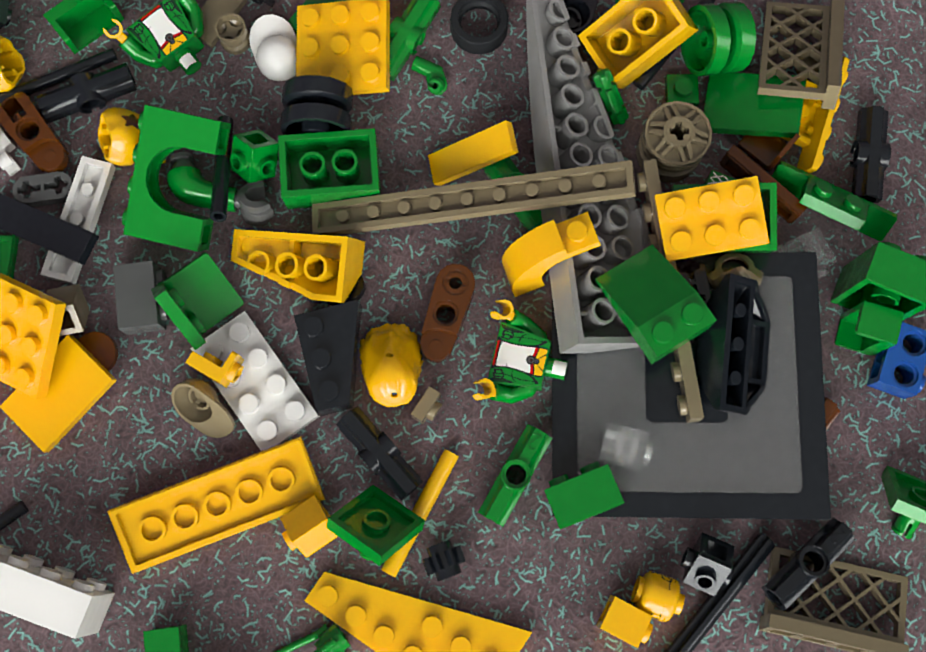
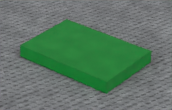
(738, 110)

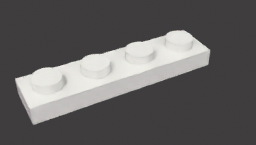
(83, 210)

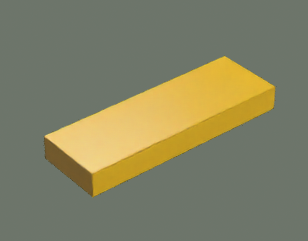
(473, 153)

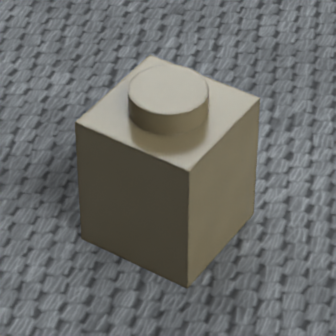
(76, 308)

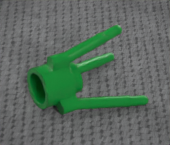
(330, 640)

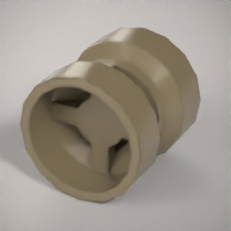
(228, 28)

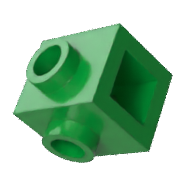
(254, 156)

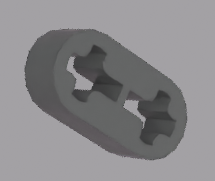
(43, 183)

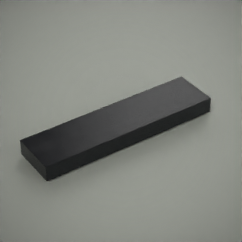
(46, 230)

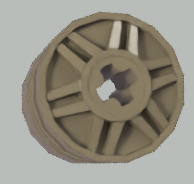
(677, 138)

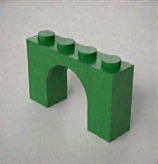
(148, 211)

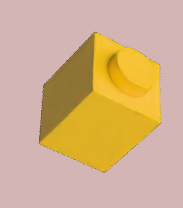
(307, 527)
(625, 622)

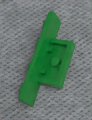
(835, 202)

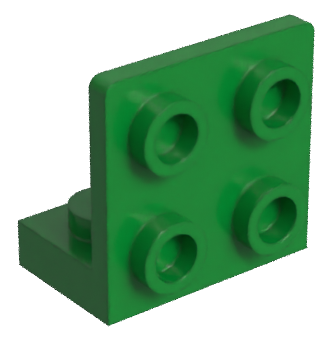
(197, 298)

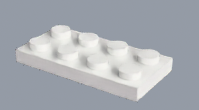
(265, 392)

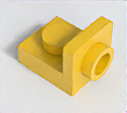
(210, 367)

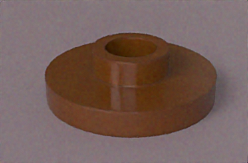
(101, 347)

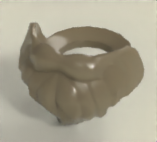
(716, 276)

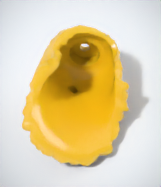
(391, 364)

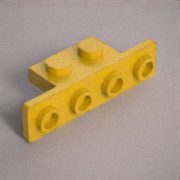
(816, 128)

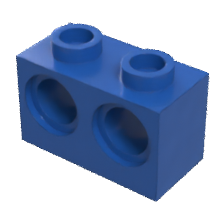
(909, 364)

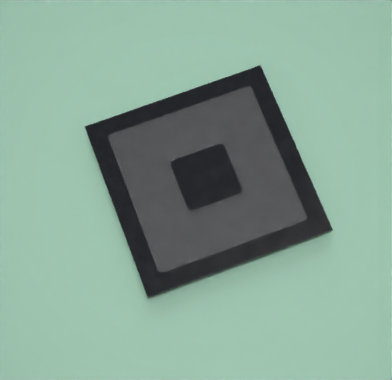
(727, 462)

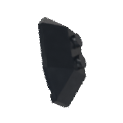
(736, 347)

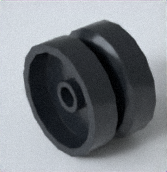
(315, 105)

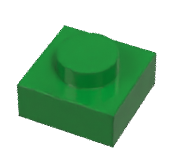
(682, 88)

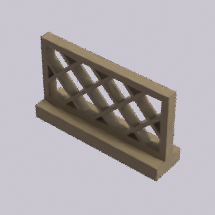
(828, 70)
(840, 635)

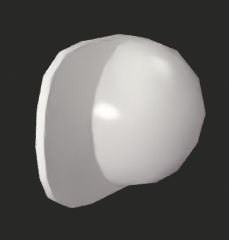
(274, 47)

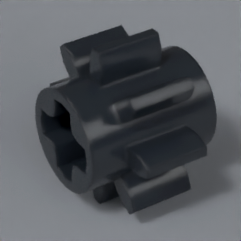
(443, 560)

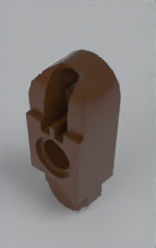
(46, 148)
(437, 337)

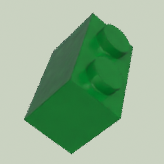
(583, 495)

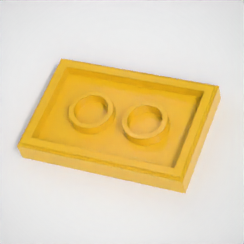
(73, 389)

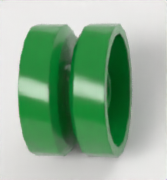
(723, 41)

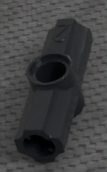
(86, 92)
(870, 153)
(379, 453)
(794, 577)

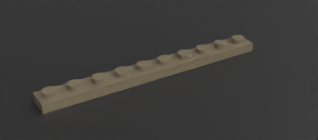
(476, 199)

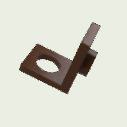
(766, 149)

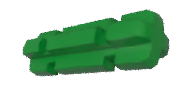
(610, 96)

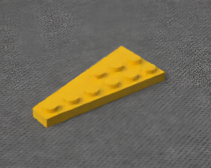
(408, 624)

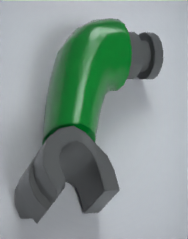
(193, 189)

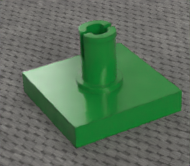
(907, 497)
(375, 524)

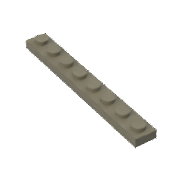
(683, 368)

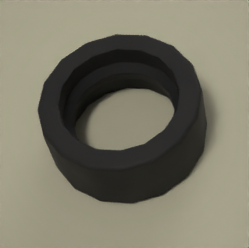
(474, 44)

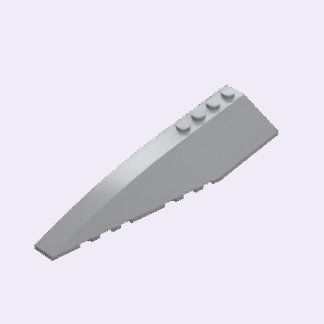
(568, 133)

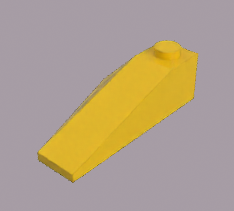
(307, 263)

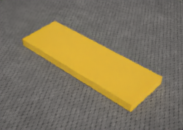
(215, 504)

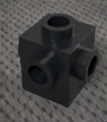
(708, 564)

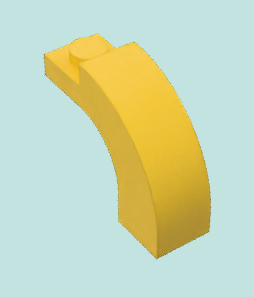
(544, 247)

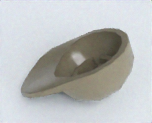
(200, 407)

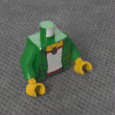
(165, 36)
(519, 359)

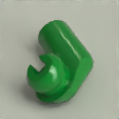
(434, 75)

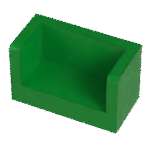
(82, 21)
(869, 328)

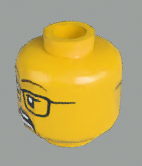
(658, 595)

